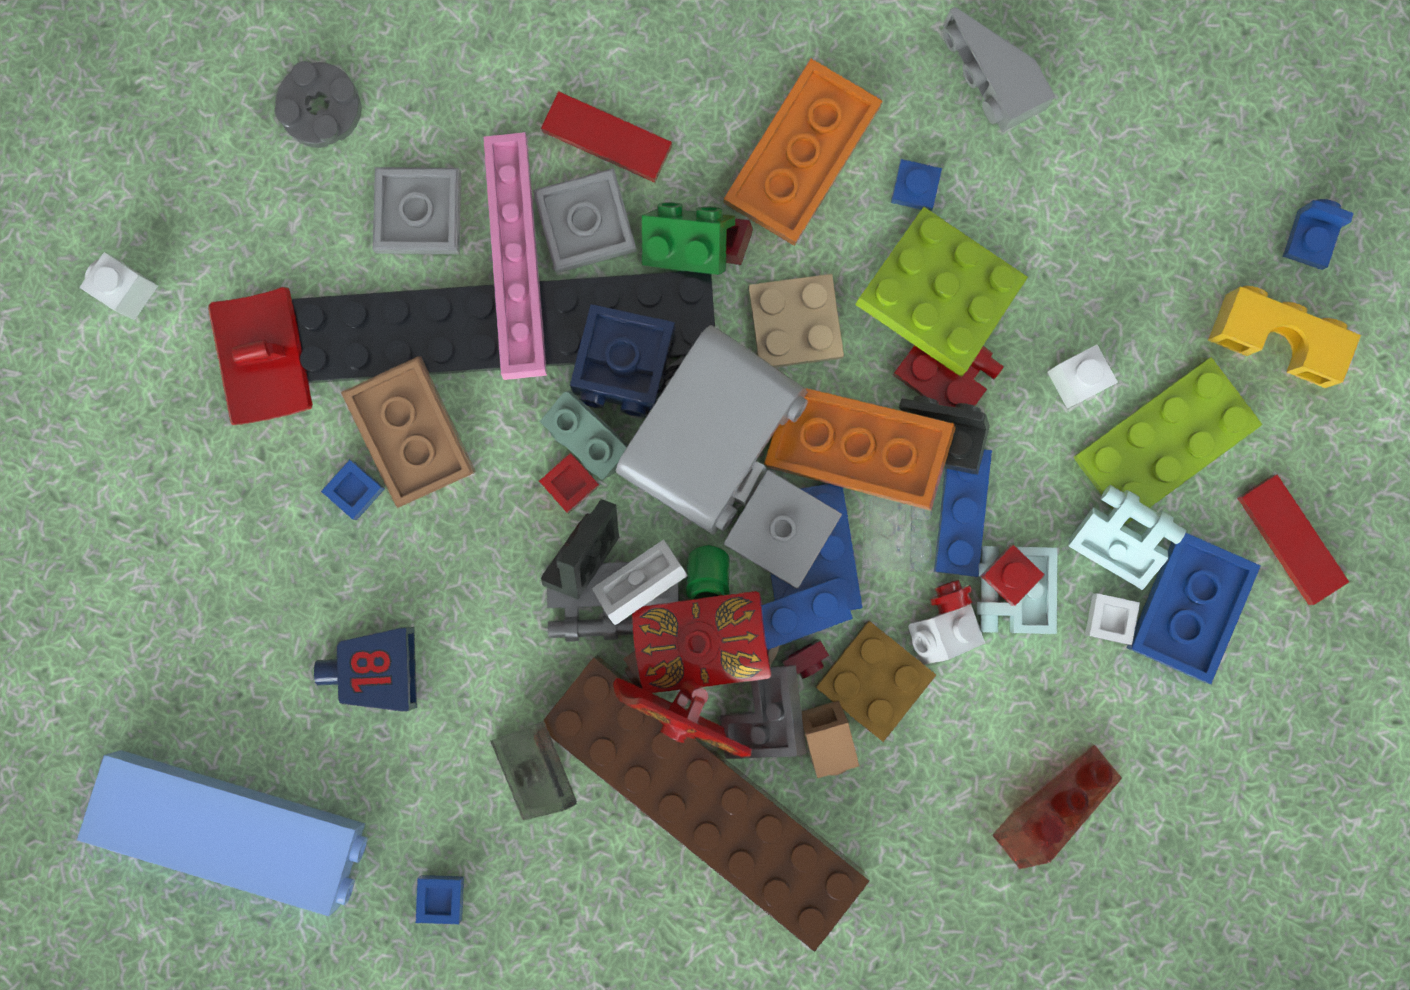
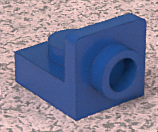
(1316, 232)

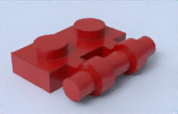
(938, 382)

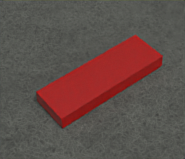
(606, 136)
(1293, 540)

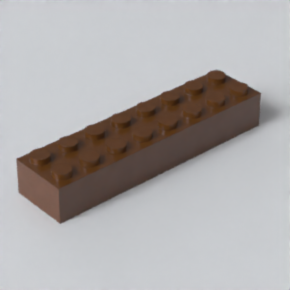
(708, 807)

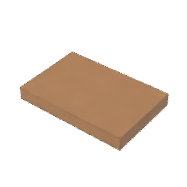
(408, 431)

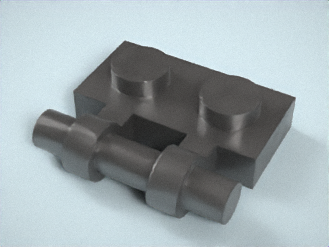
(572, 627)

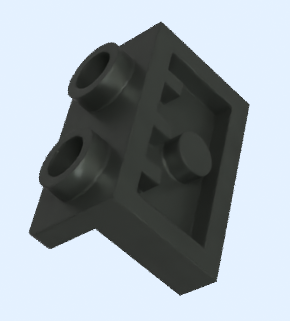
(969, 434)
(583, 551)

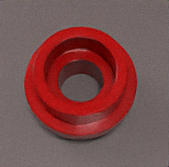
(951, 596)

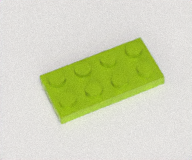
(1170, 436)

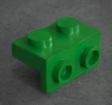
(685, 238)

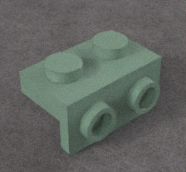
(584, 435)

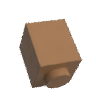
(829, 740)

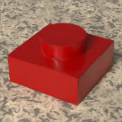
(569, 483)
(1012, 575)

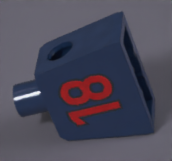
(373, 670)

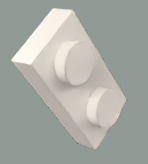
(639, 582)

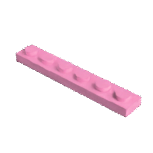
(514, 256)

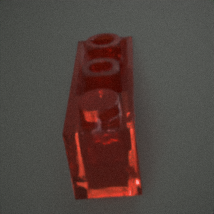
(1057, 811)

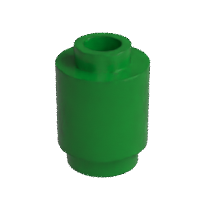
(707, 572)

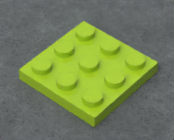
(942, 291)

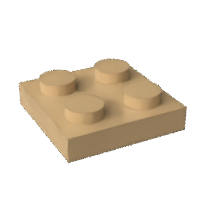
(796, 321)

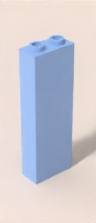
(223, 832)

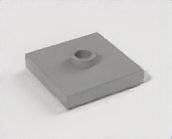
(417, 210)
(584, 220)
(782, 529)

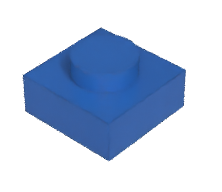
(916, 185)
(353, 490)
(439, 899)

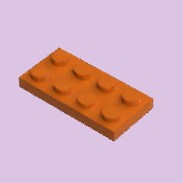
(802, 152)
(864, 448)

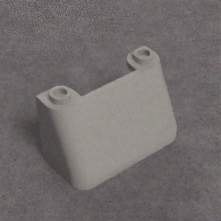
(710, 429)

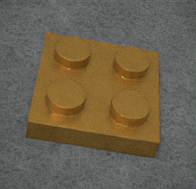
(875, 680)

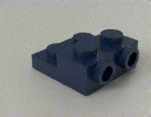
(622, 360)

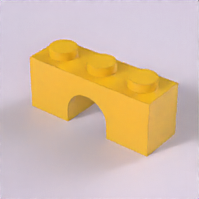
(1319, 346)

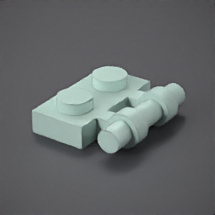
(1120, 548)
(1038, 608)

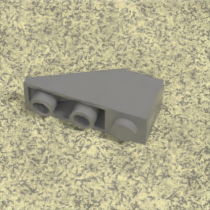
(1003, 73)

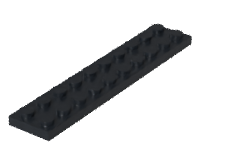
(459, 330)

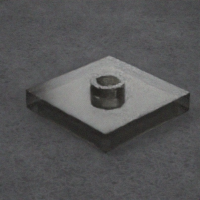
(534, 771)

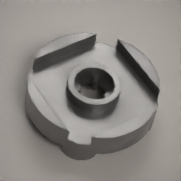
(307, 83)

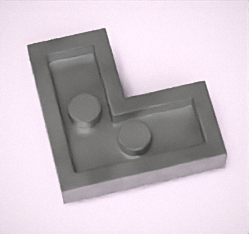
(777, 721)

